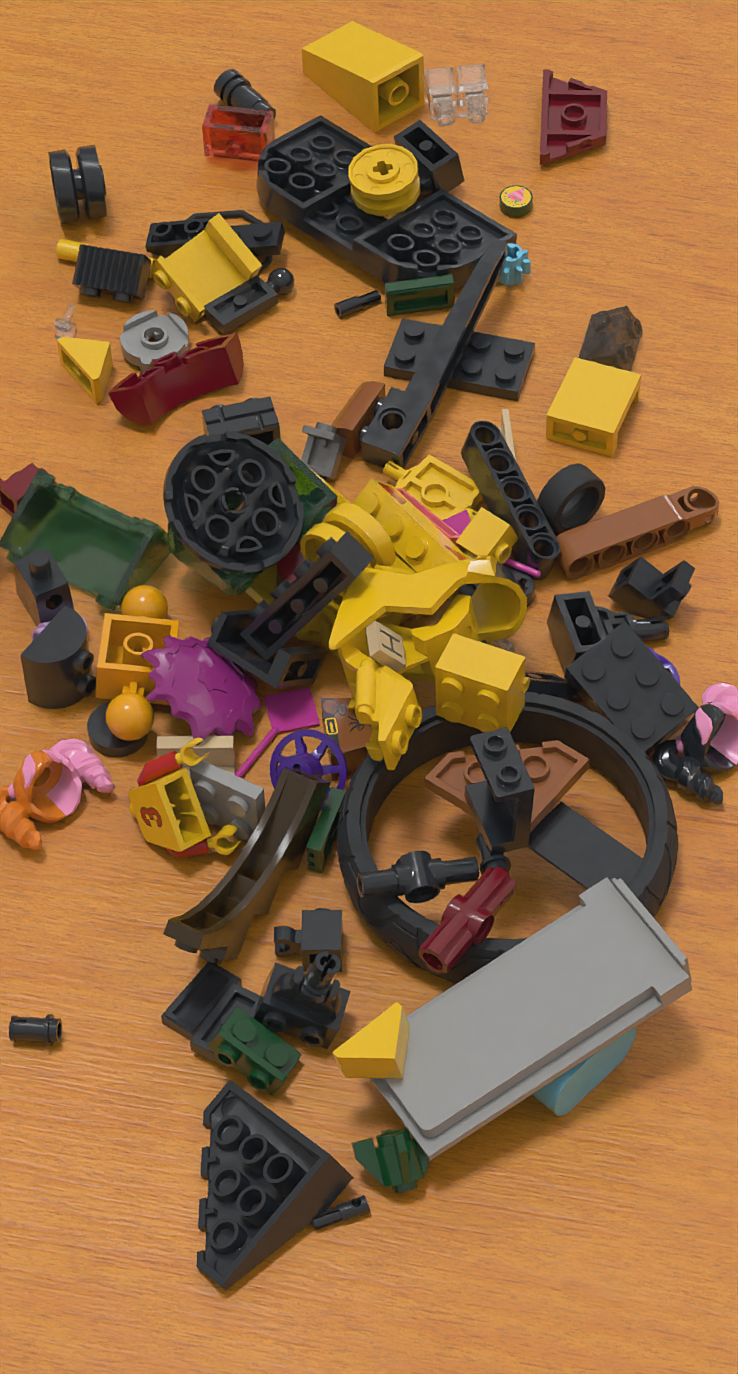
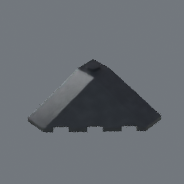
(261, 1184)

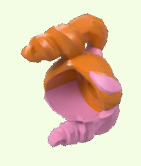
(49, 789)

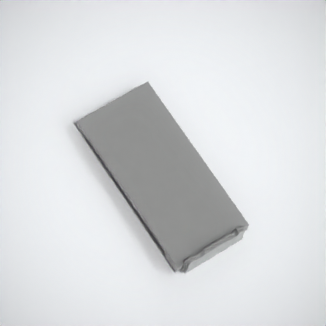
(534, 1015)

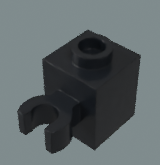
(320, 932)

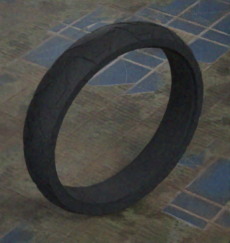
(540, 721)

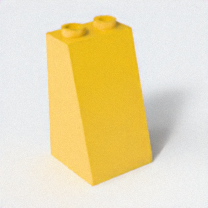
(367, 74)

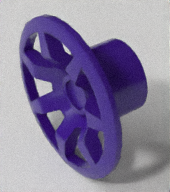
(308, 762)

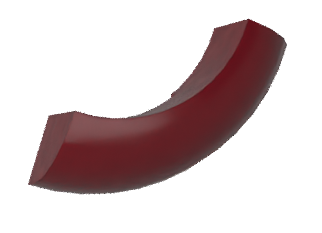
(177, 379)

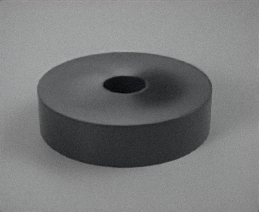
(105, 741)

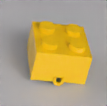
(480, 685)

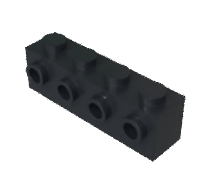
(307, 595)

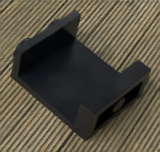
(283, 669)

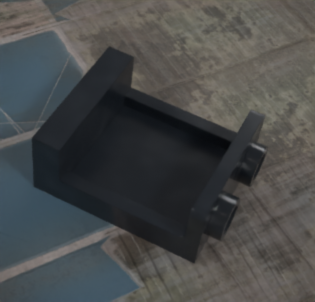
(505, 800)

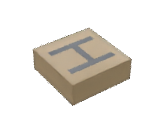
(385, 646)

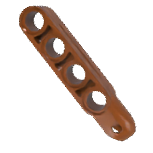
(634, 531)

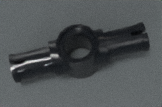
(417, 877)

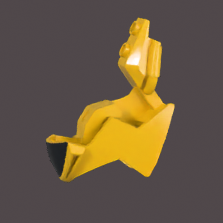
(386, 696)

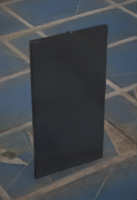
(582, 848)

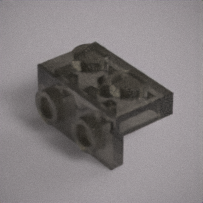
(612, 338)

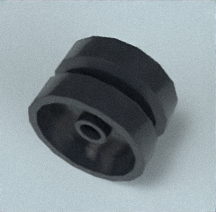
(77, 184)

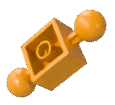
(120, 667)

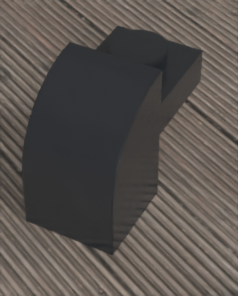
(649, 592)

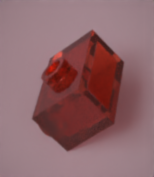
(237, 132)

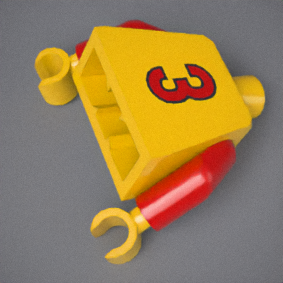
(170, 808)

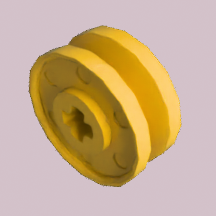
(384, 179)

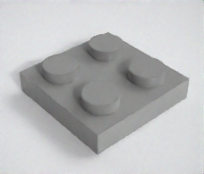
(228, 799)

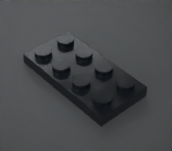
(488, 366)

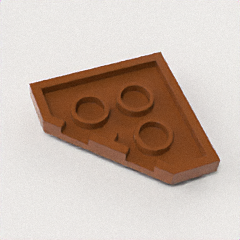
(550, 767)

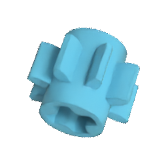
(515, 265)

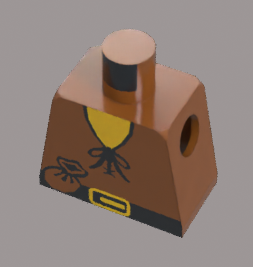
(346, 731)

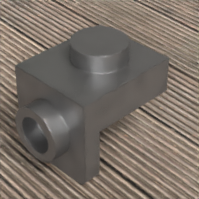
(323, 449)

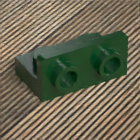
(254, 1051)

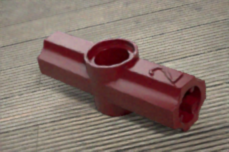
(467, 920)

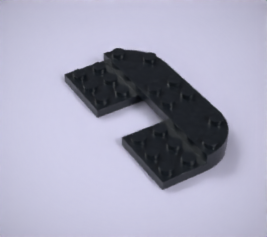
(308, 185)

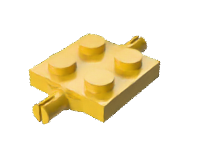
(437, 487)

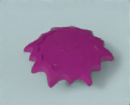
(203, 687)

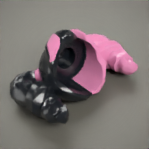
(708, 745)

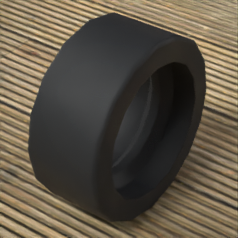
(571, 497)

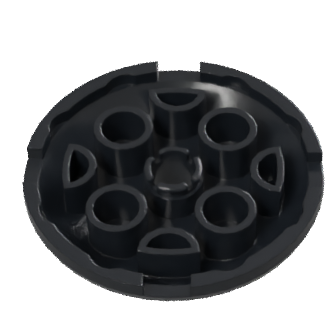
(253, 481)

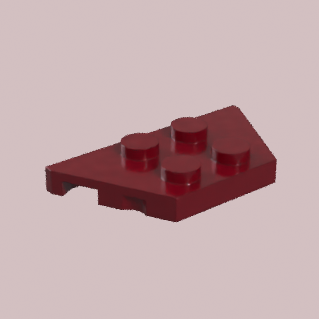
(571, 118)

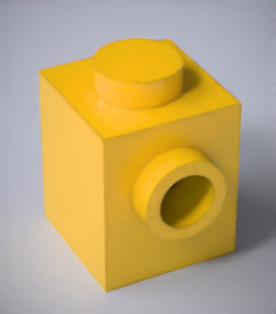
(487, 537)

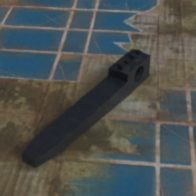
(414, 408)

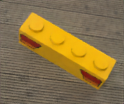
(410, 531)

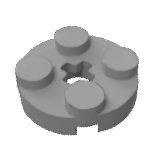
(147, 324)

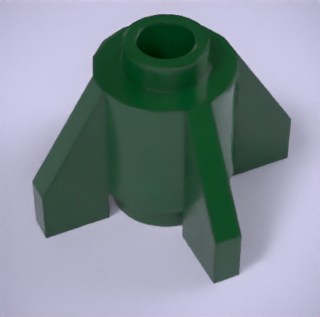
(395, 1160)

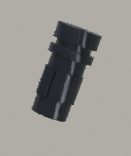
(238, 92)

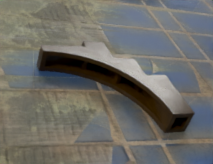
(248, 888)

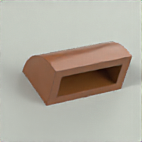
(358, 413)

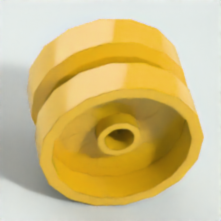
(360, 525)

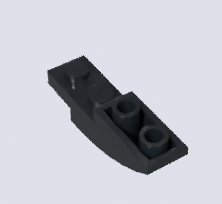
(168, 237)

